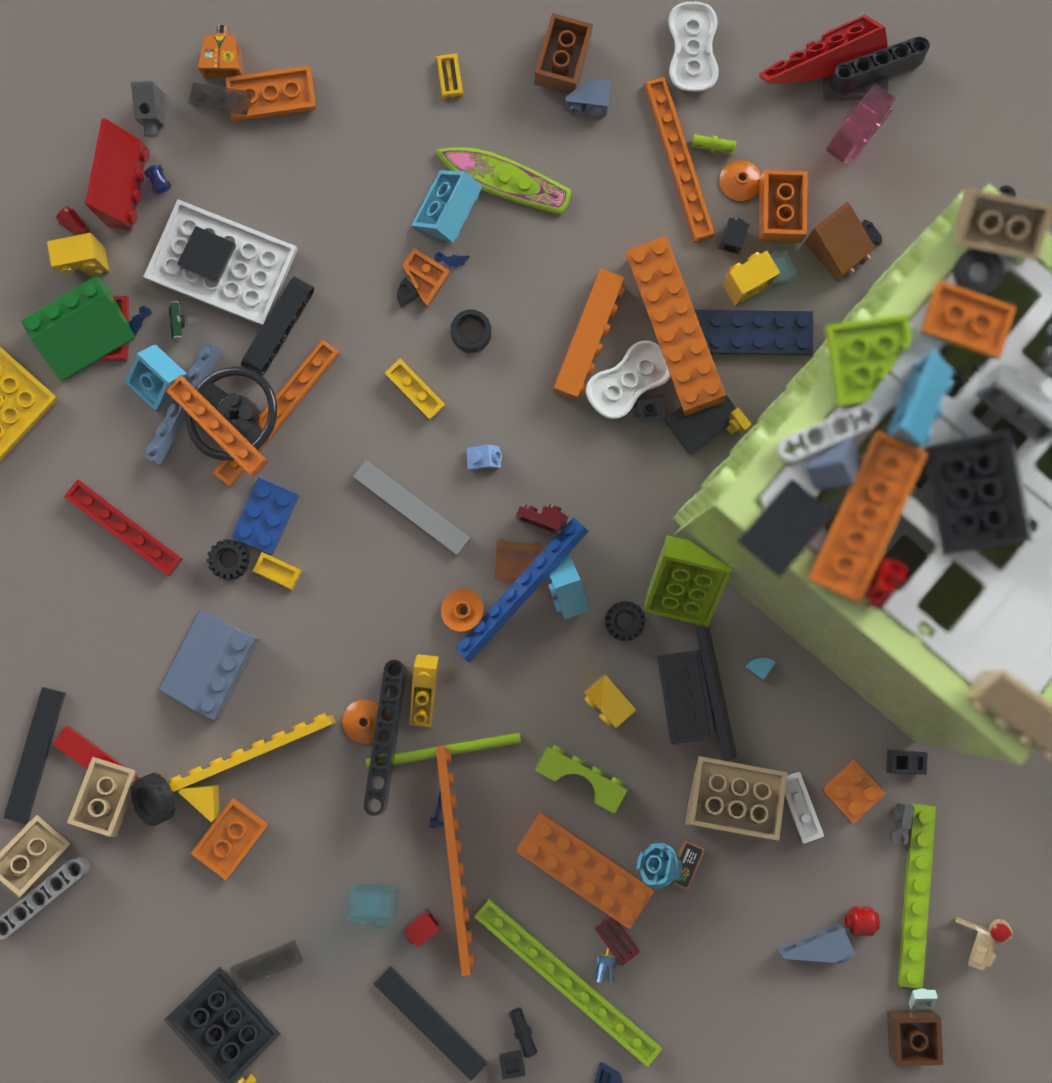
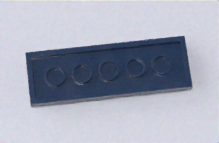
(757, 332)

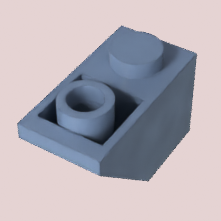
(589, 98)

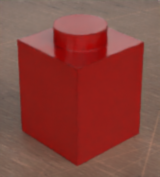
(421, 928)

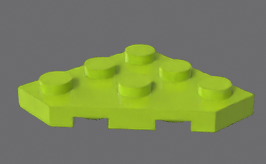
(864, 354)

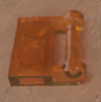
(513, 567)

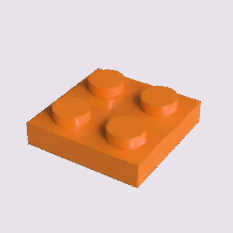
(853, 791)

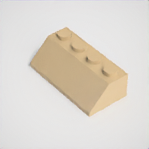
(1014, 708)

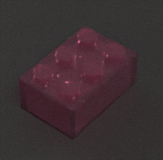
(861, 124)

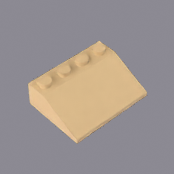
(737, 799)

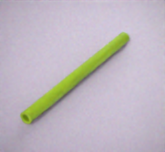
(457, 748)

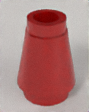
(71, 221)

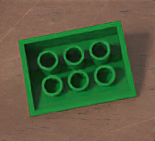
(78, 328)

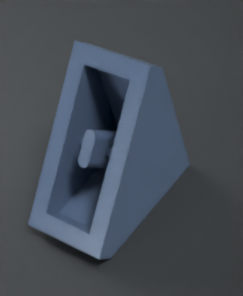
(835, 466)

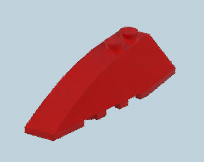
(836, 47)

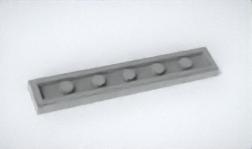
(411, 507)

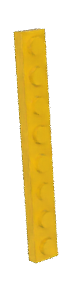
(258, 748)

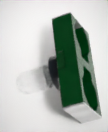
(177, 321)

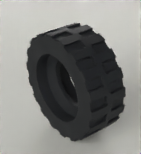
(153, 799)

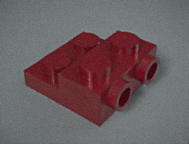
(550, 518)

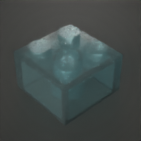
(372, 904)

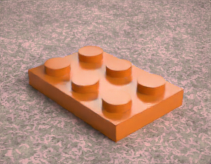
(967, 320)
(229, 839)

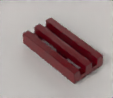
(605, 924)

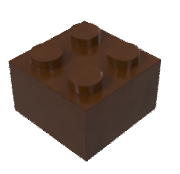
(915, 1038)

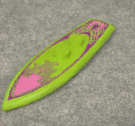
(508, 179)

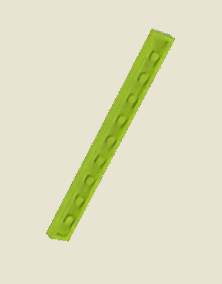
(568, 982)

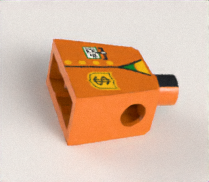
(220, 55)

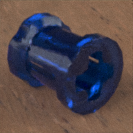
(158, 169)

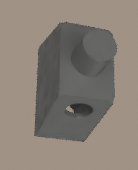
(148, 106)

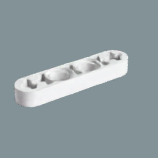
(826, 432)

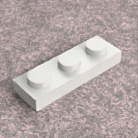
(802, 809)

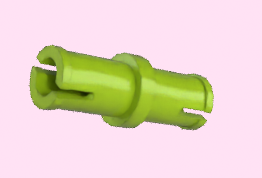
(714, 144)

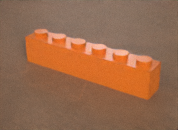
(588, 335)

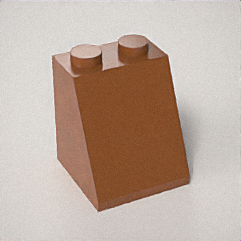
(840, 242)

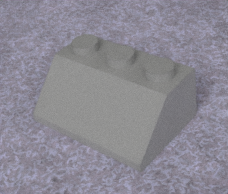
(1018, 402)

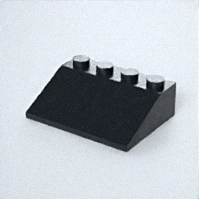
(978, 493)
(222, 1027)

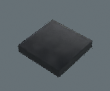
(206, 254)

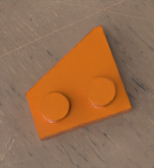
(425, 275)

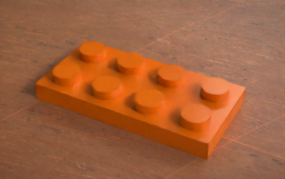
(275, 92)

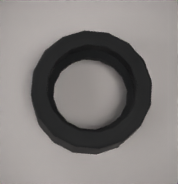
(465, 315)

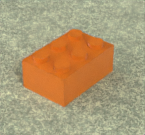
(783, 206)

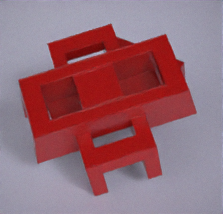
(885, 583)

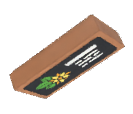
(690, 857)

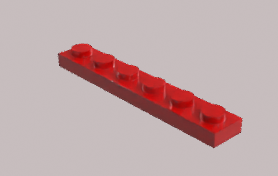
(123, 527)

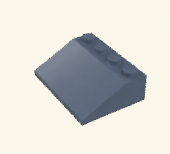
(209, 665)

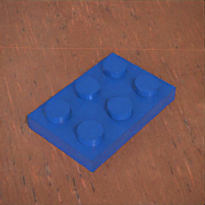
(265, 516)

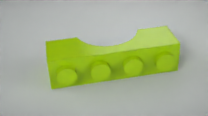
(607, 792)

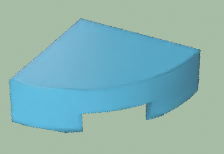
(760, 666)

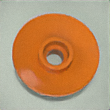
(735, 188)
(454, 604)
(351, 721)

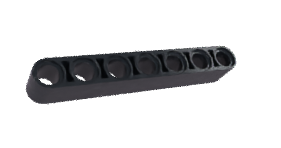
(388, 748)

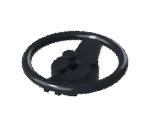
(235, 405)

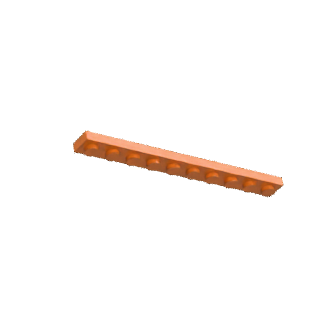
(454, 848)

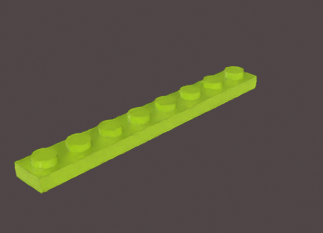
(916, 897)

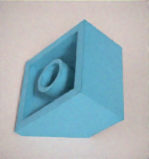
(152, 375)

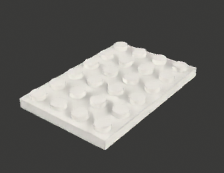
(250, 278)

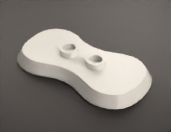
(693, 60)
(618, 388)

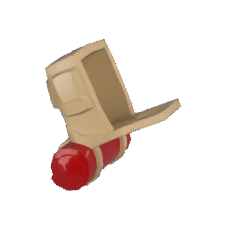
(986, 942)

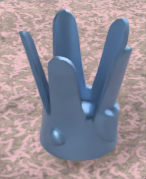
(603, 961)

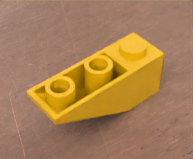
(423, 690)

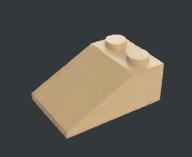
(103, 798)
(30, 856)

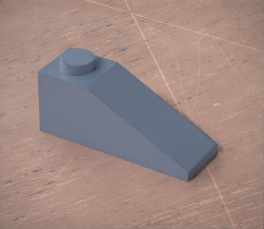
(824, 946)

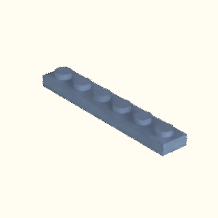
(176, 414)

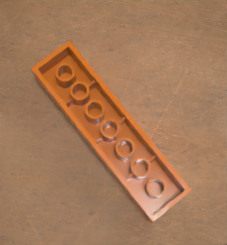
(676, 326)

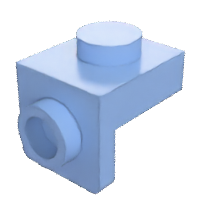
(483, 457)

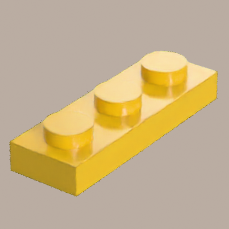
(415, 389)

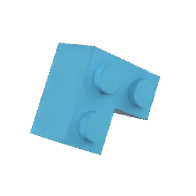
(568, 589)

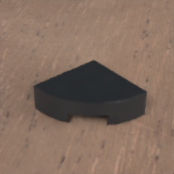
(872, 232)
(406, 292)

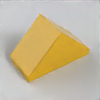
(204, 799)

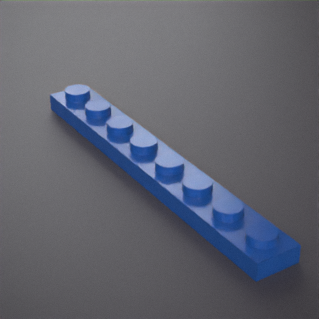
(521, 589)

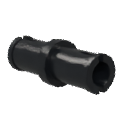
(523, 1032)

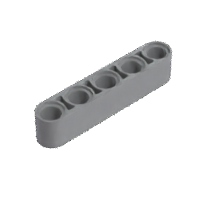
(49, 890)

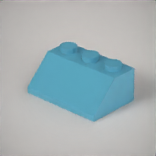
(447, 205)
(921, 401)

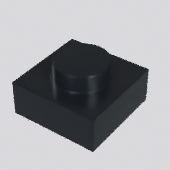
(512, 1064)

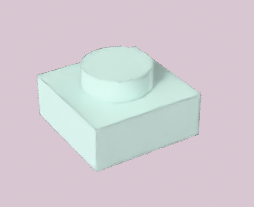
(923, 999)

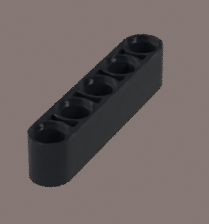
(879, 65)
(277, 326)

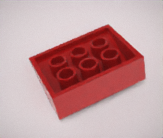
(116, 176)

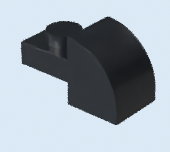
(906, 762)

